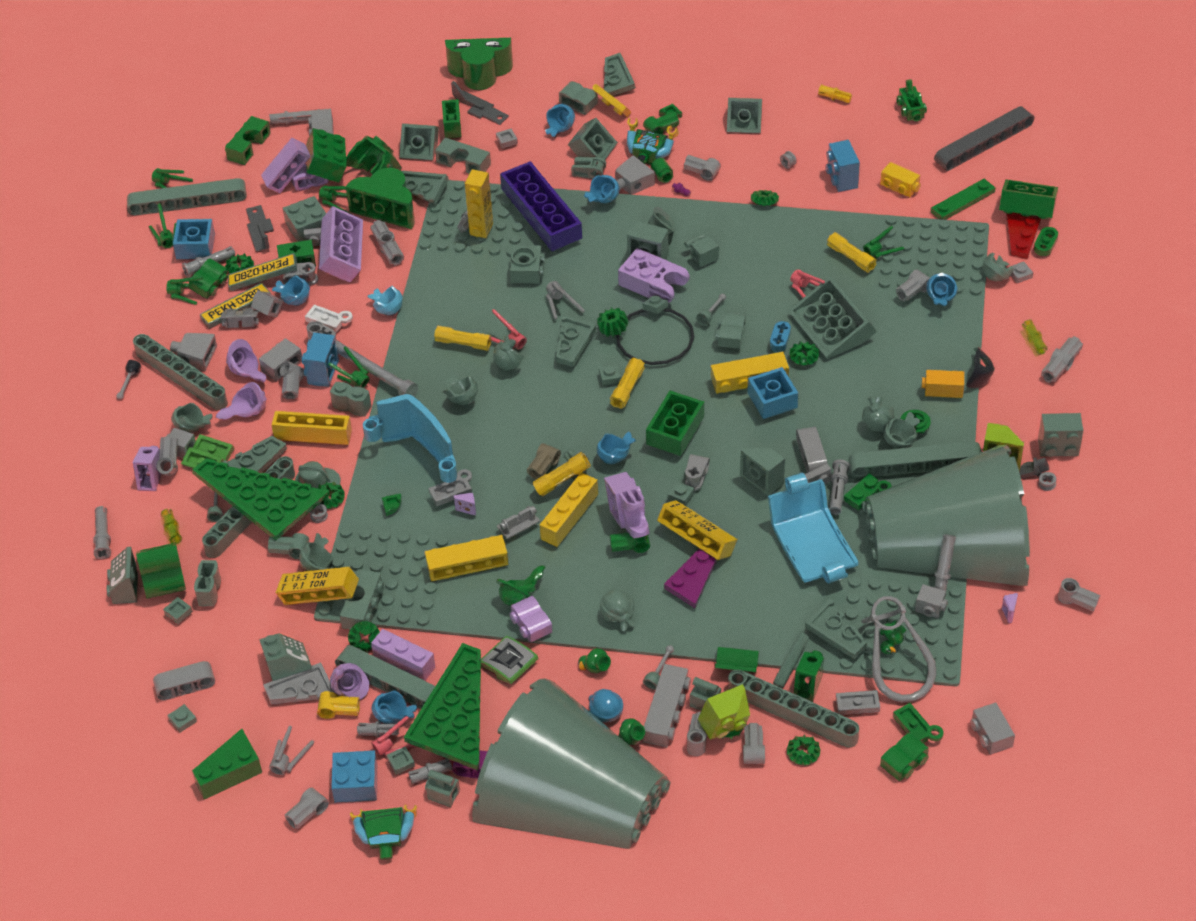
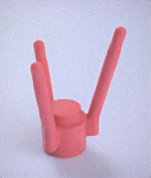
(802, 279)
(518, 337)
(383, 744)

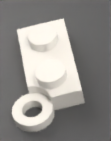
(327, 317)

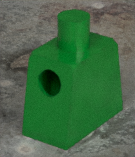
(809, 666)

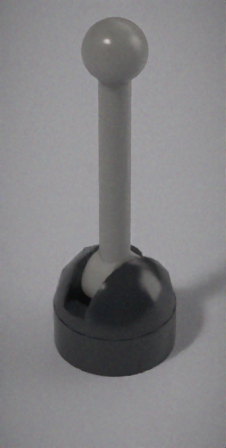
(132, 368)

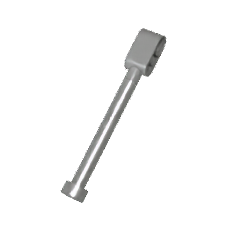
(402, 386)

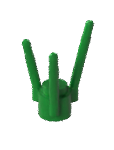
(161, 176)
(328, 194)
(166, 237)
(874, 246)
(176, 286)
(357, 378)

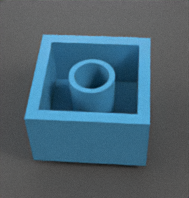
(843, 165)
(193, 238)
(319, 353)
(772, 393)
(354, 776)

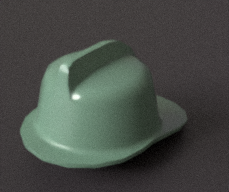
(662, 219)
(316, 474)

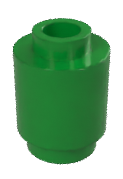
(662, 170)

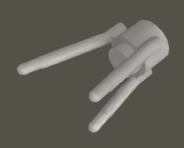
(556, 292)
(280, 761)

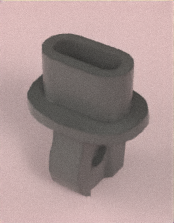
(1034, 468)

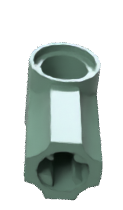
(288, 545)

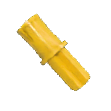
(834, 93)

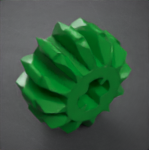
(612, 322)

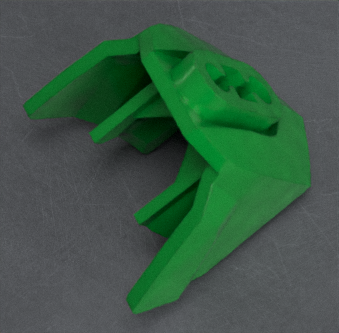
(369, 152)

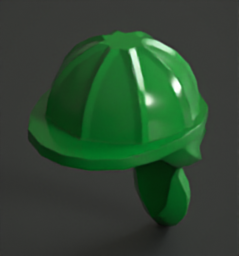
(518, 590)

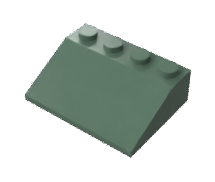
(832, 319)

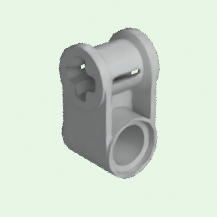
(303, 272)
(696, 471)

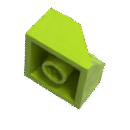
(1003, 435)
(725, 712)

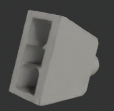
(634, 176)
(196, 349)

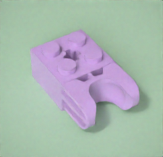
(651, 275)
(627, 504)

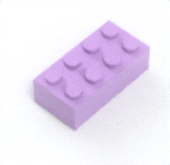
(341, 244)

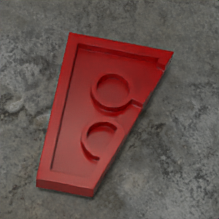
(1022, 234)

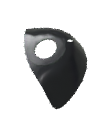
(980, 373)

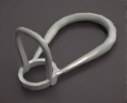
(876, 652)

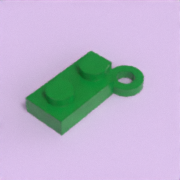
(865, 488)
(915, 724)

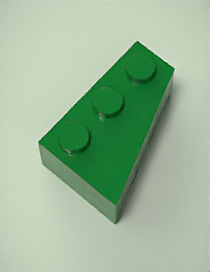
(227, 766)

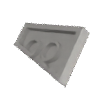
(299, 686)

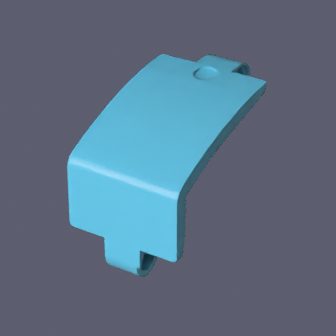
(405, 418)
(809, 531)

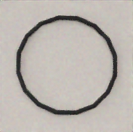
(666, 361)

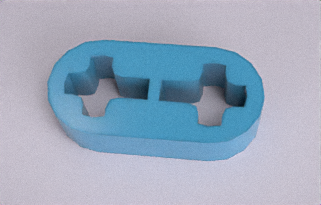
(783, 337)

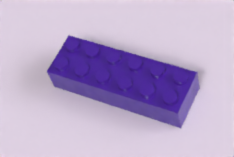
(541, 206)

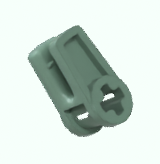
(587, 167)

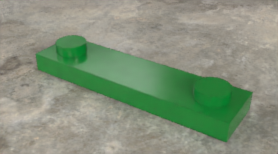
(963, 199)

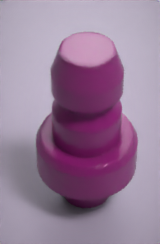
(678, 188)

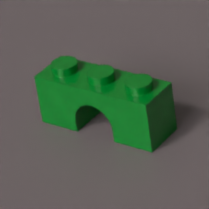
(240, 146)

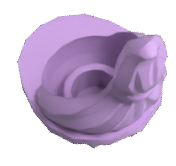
(243, 361)
(245, 403)
(349, 681)

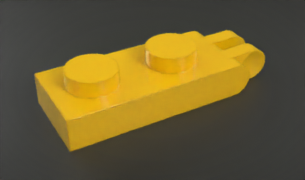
(610, 100)

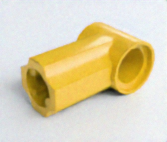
(332, 704)

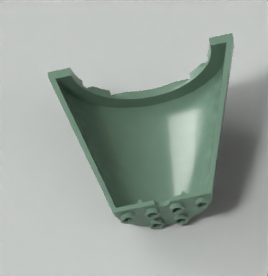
(967, 499)
(565, 774)

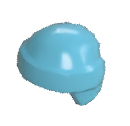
(387, 302)

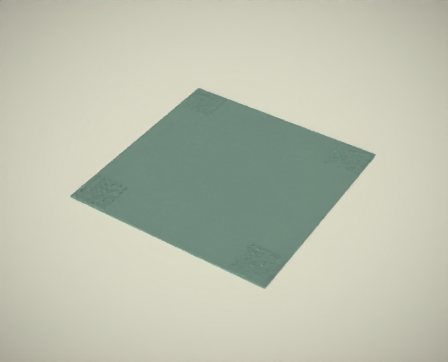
(755, 593)

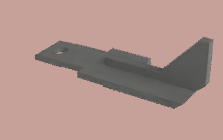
(479, 107)
(258, 227)

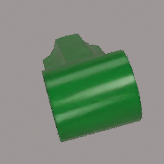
(660, 124)
(624, 541)

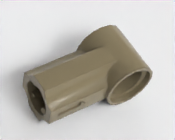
(545, 457)

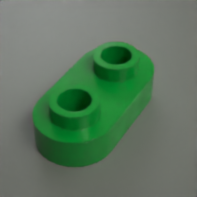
(1046, 241)

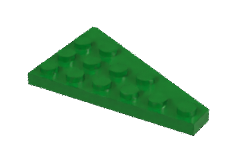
(265, 500)
(451, 714)

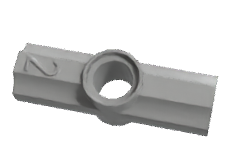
(387, 242)
(1062, 359)

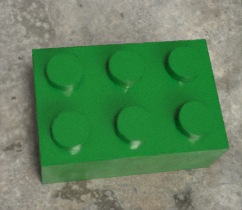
(327, 155)
(1028, 199)
(675, 423)

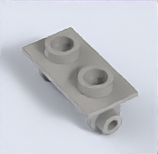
(233, 317)
(518, 523)

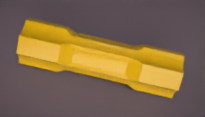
(860, 258)
(475, 340)
(622, 391)
(551, 480)

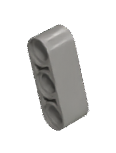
(810, 448)
(184, 680)

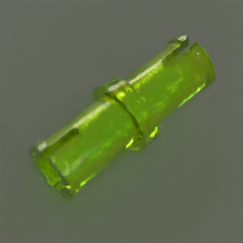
(1034, 337)
(171, 526)

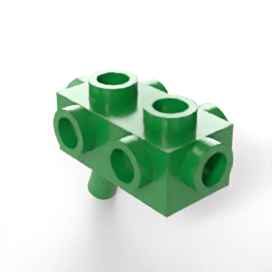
(911, 102)

